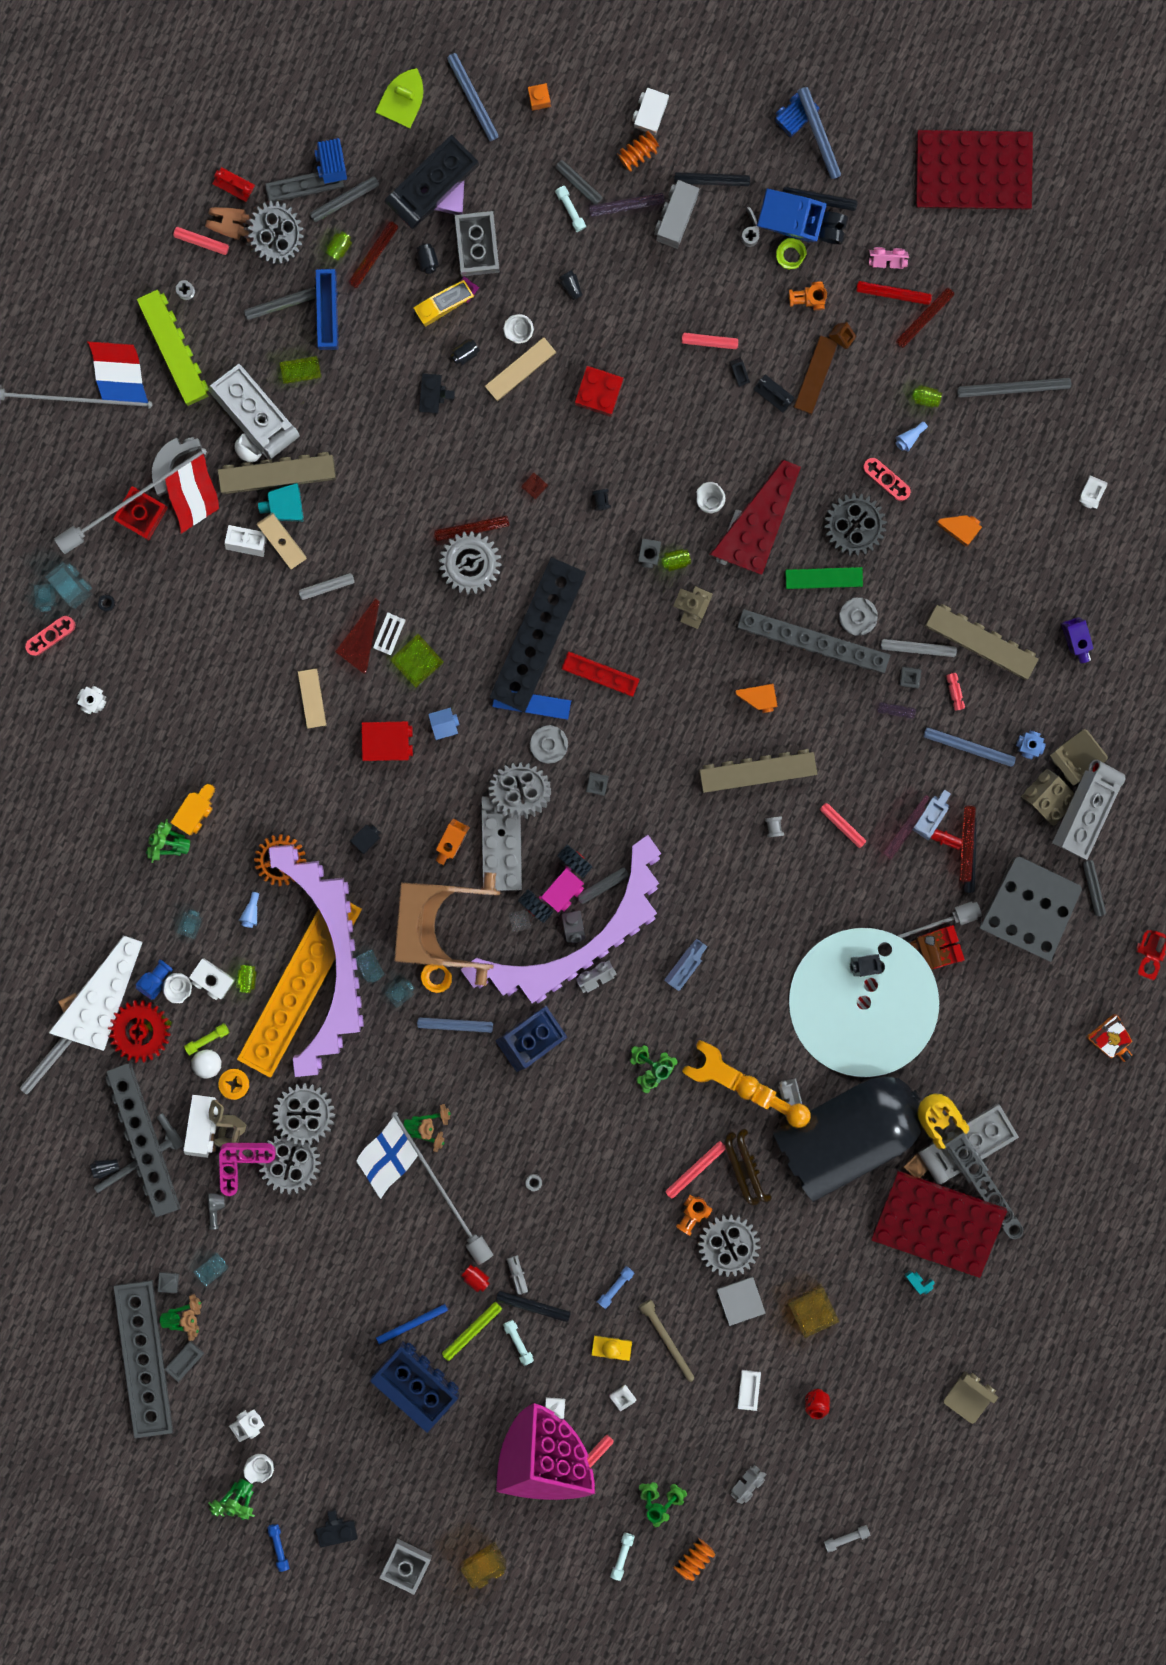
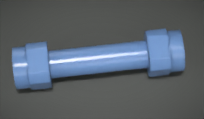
(626, 1274)

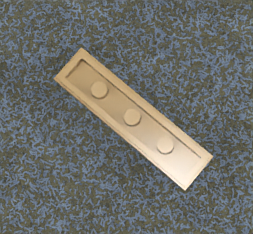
(520, 369)

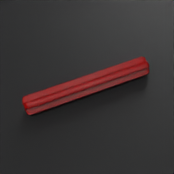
(895, 293)

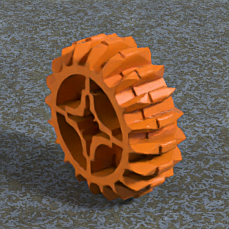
(264, 865)

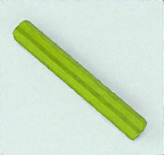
(471, 1331)

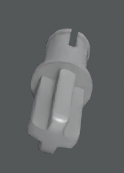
(517, 1275)

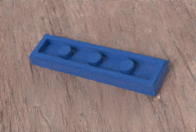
(542, 706)

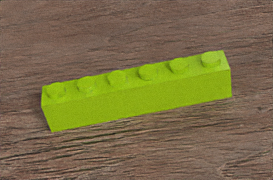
(172, 347)

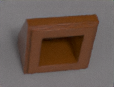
(843, 335)

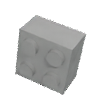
(405, 1566)

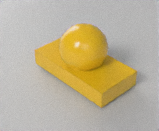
(611, 1348)

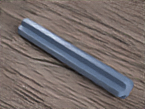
(450, 1024)

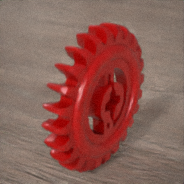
(140, 1012)

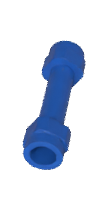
(282, 1563)

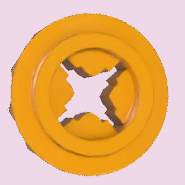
(225, 1088)

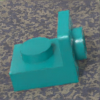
(916, 1281)

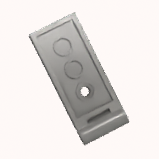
(248, 404)
(1089, 809)
(501, 853)
(987, 1134)

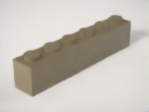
(277, 474)
(982, 642)
(758, 772)

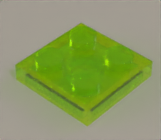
(417, 660)

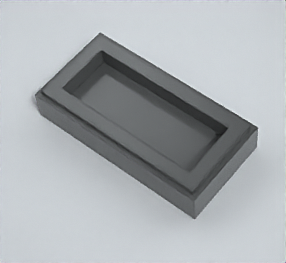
(184, 1361)

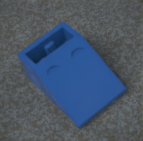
(791, 215)

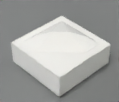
(622, 1398)
(556, 1405)

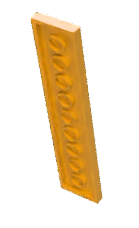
(292, 997)

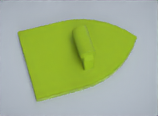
(402, 98)

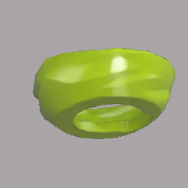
(790, 243)

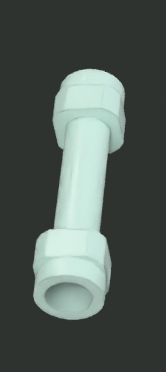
(562, 194)
(526, 1357)
(627, 1541)

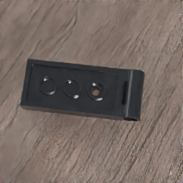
(439, 174)

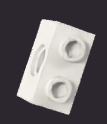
(223, 980)

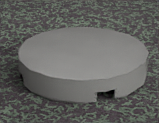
(854, 620)
(547, 750)

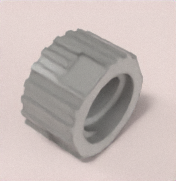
(536, 1187)

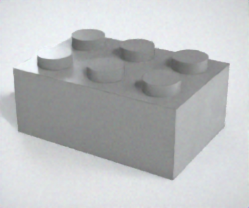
(676, 214)
(477, 243)

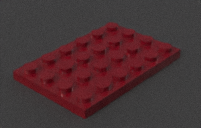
(974, 169)
(939, 1224)

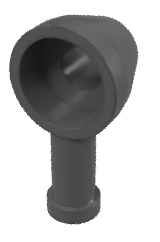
(215, 1203)

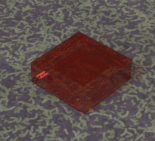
(534, 486)

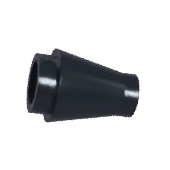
(570, 283)
(104, 1167)

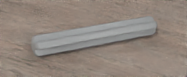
(921, 648)
(45, 1065)

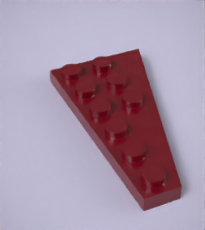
(755, 529)

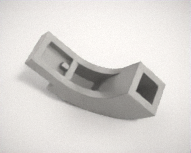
(166, 458)

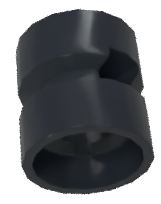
(833, 227)

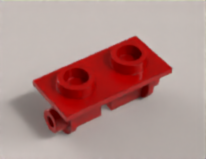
(233, 184)

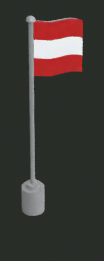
(188, 491)

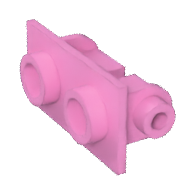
(895, 257)

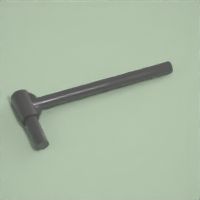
(172, 1140)

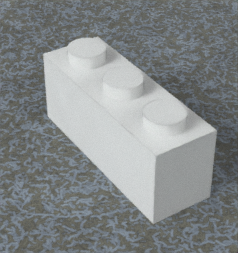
(200, 1127)

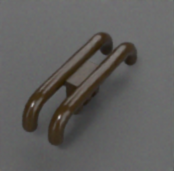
(745, 1169)

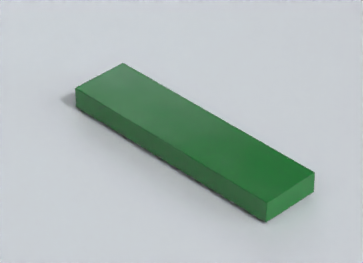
(824, 578)

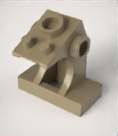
(694, 605)

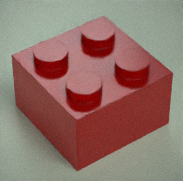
(599, 391)
(141, 514)

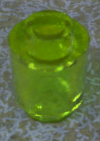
(339, 245)
(927, 396)
(676, 559)
(246, 978)

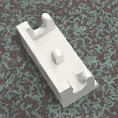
(245, 541)

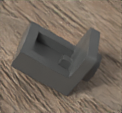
(573, 927)

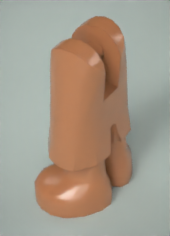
(231, 224)

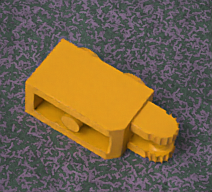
(193, 810)

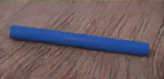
(411, 1324)

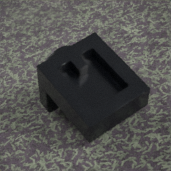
(865, 965)

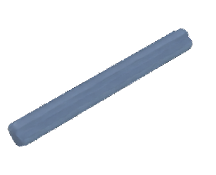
(472, 97)
(819, 132)
(969, 747)

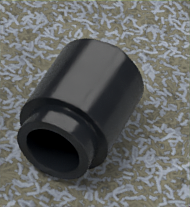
(427, 258)
(464, 352)

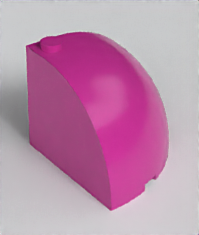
(543, 1458)

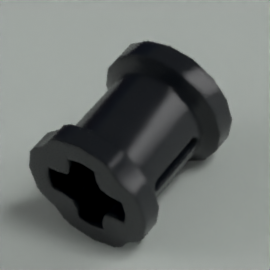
(601, 499)

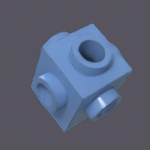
(1023, 744)

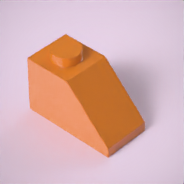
(961, 527)
(759, 697)

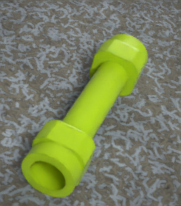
(220, 1031)

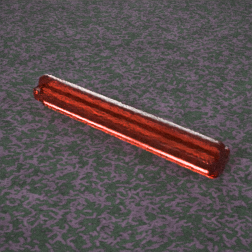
(373, 254)
(925, 317)
(476, 527)
(967, 843)

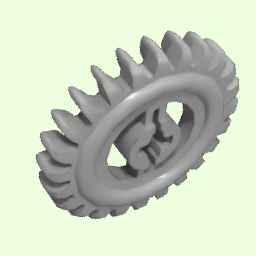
(453, 571)

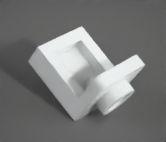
(1092, 492)

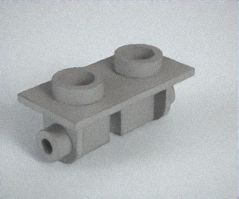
(603, 971)
(790, 1091)
(744, 1491)

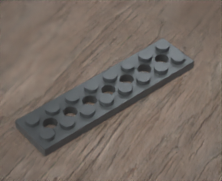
(133, 1368)

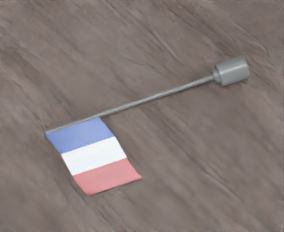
(116, 375)

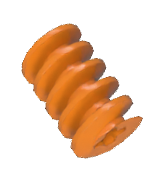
(638, 150)
(695, 1560)

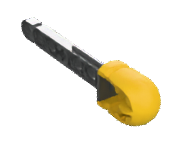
(954, 1141)

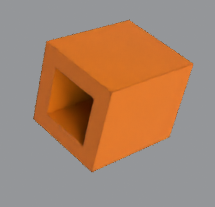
(539, 96)

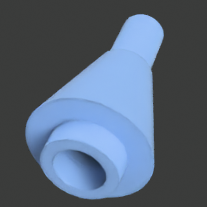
(907, 439)
(249, 916)

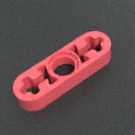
(894, 478)
(41, 648)

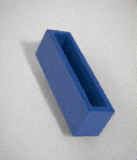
(327, 309)

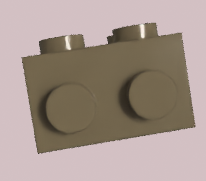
(1077, 755)
(1049, 796)
(970, 1397)

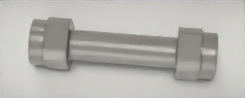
(862, 1532)

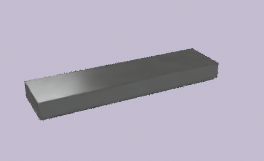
(299, 187)

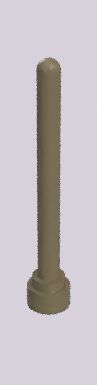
(648, 1309)

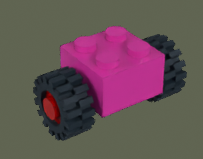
(561, 890)

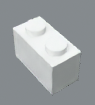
(651, 111)

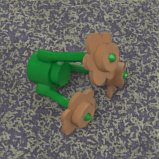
(426, 1128)
(188, 1321)

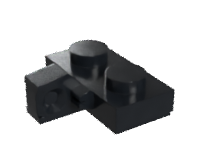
(433, 393)
(336, 1530)

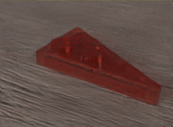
(358, 643)

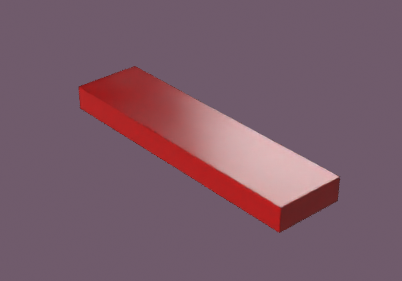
(600, 674)

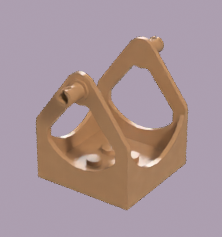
(416, 925)

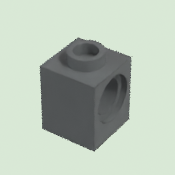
(653, 545)

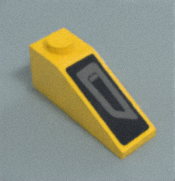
(443, 303)

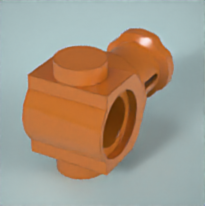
(806, 296)
(692, 1215)

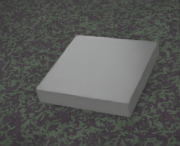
(741, 1301)

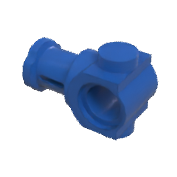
(151, 983)

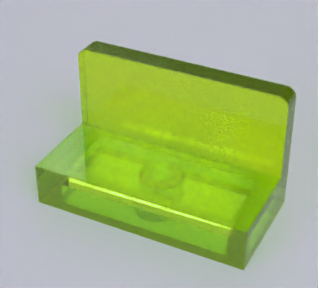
(300, 370)

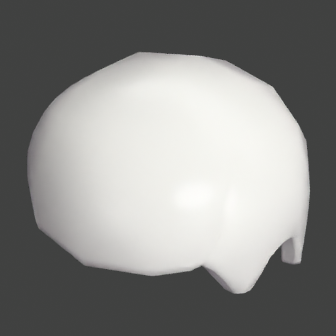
(518, 328)
(246, 449)
(710, 497)
(177, 987)
(206, 1063)
(258, 1468)

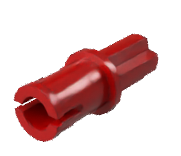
(947, 839)

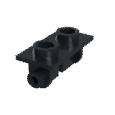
(774, 393)

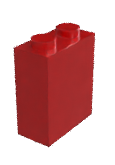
(386, 741)

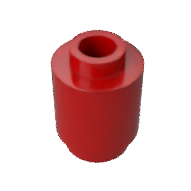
(475, 1278)

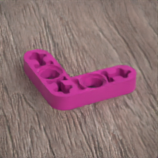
(233, 1160)

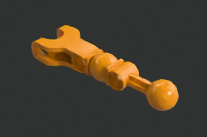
(746, 1086)

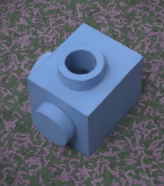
(444, 723)

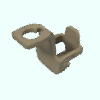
(225, 1121)

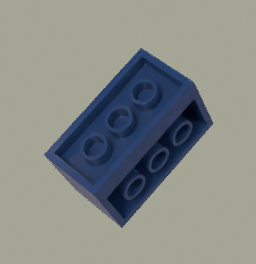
(414, 1399)

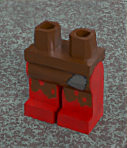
(930, 944)

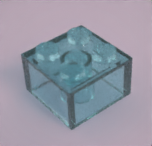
(69, 585)

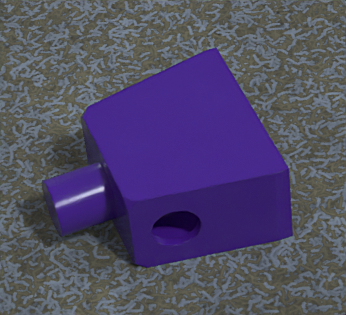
(1074, 631)

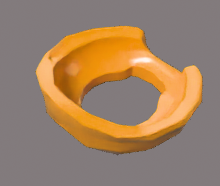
(429, 985)

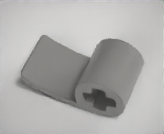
(754, 230)

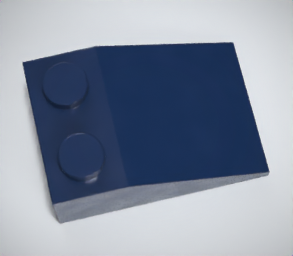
(531, 1039)

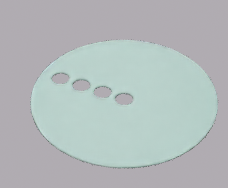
(856, 1039)

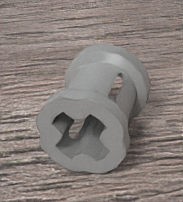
(190, 293)
(774, 827)

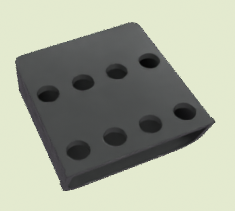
(1037, 918)

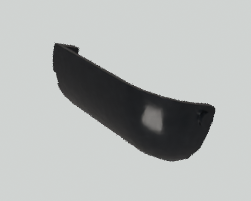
(852, 1134)

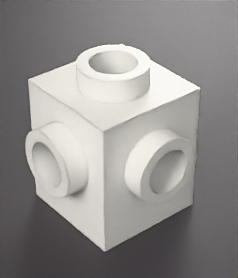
(98, 702)
(247, 1425)

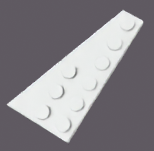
(93, 1007)

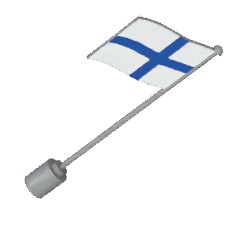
(391, 1157)

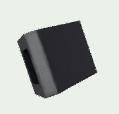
(739, 371)

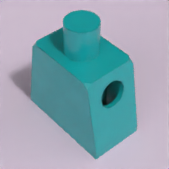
(284, 504)

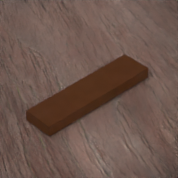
(816, 375)

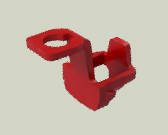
(1151, 953)

